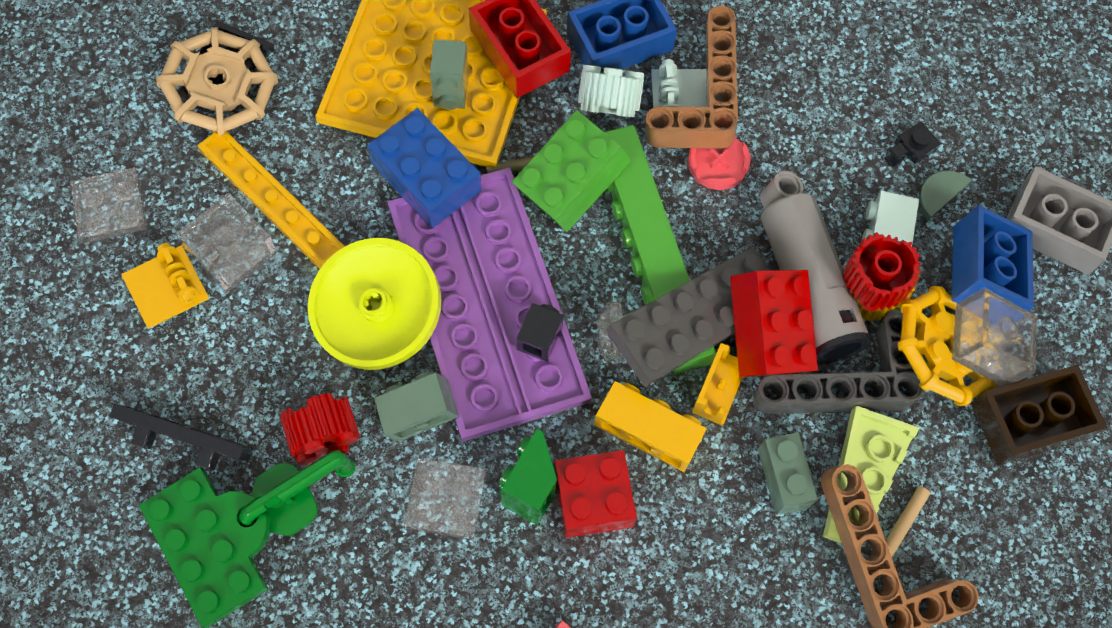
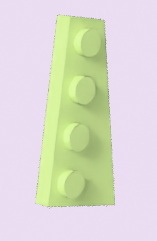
(876, 449)

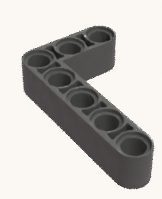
(851, 384)

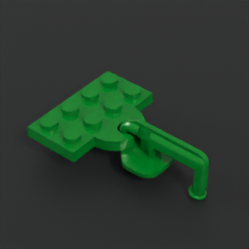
(207, 534)

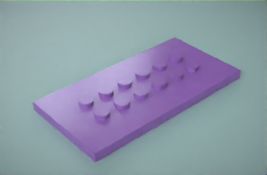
(487, 283)

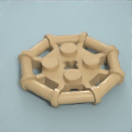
(212, 96)

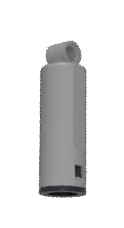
(803, 243)

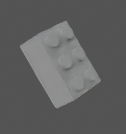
(1064, 220)

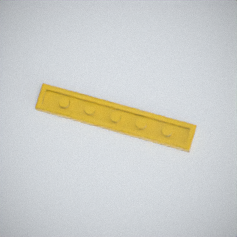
(270, 197)

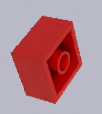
(595, 494)

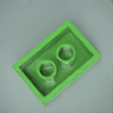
(572, 170)

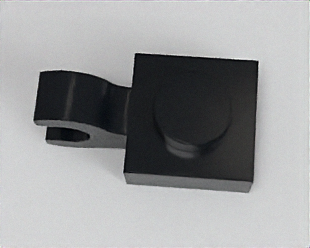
(913, 144)

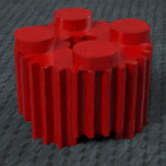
(882, 271)
(319, 428)

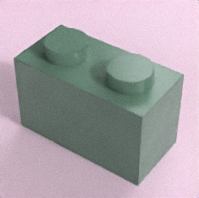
(449, 74)
(416, 406)
(787, 473)

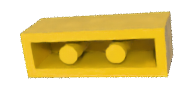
(650, 425)

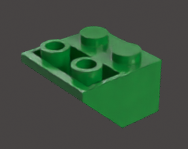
(532, 481)

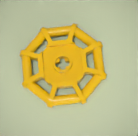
(930, 340)

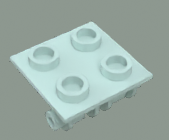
(678, 86)

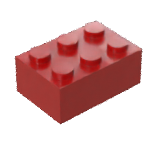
(520, 43)
(773, 322)

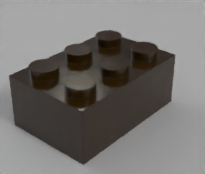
(1038, 415)

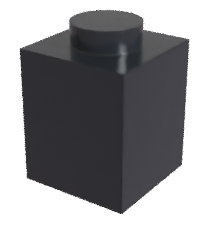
(540, 331)

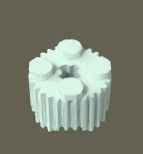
(610, 91)

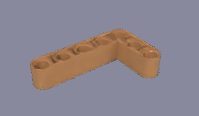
(720, 86)
(880, 562)

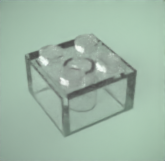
(227, 243)
(995, 337)

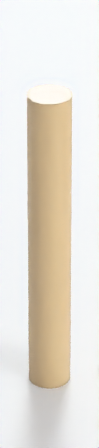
(906, 519)

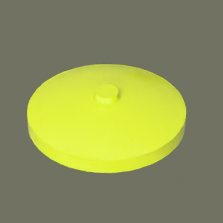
(374, 303)

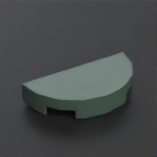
(940, 190)

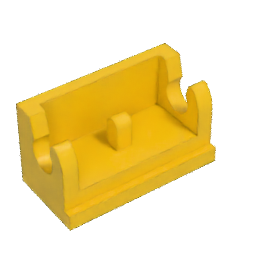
(719, 387)

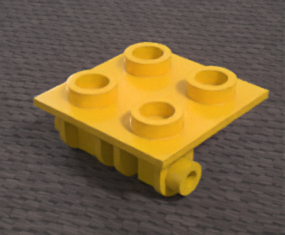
(165, 285)

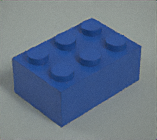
(620, 32)
(424, 168)
(994, 256)

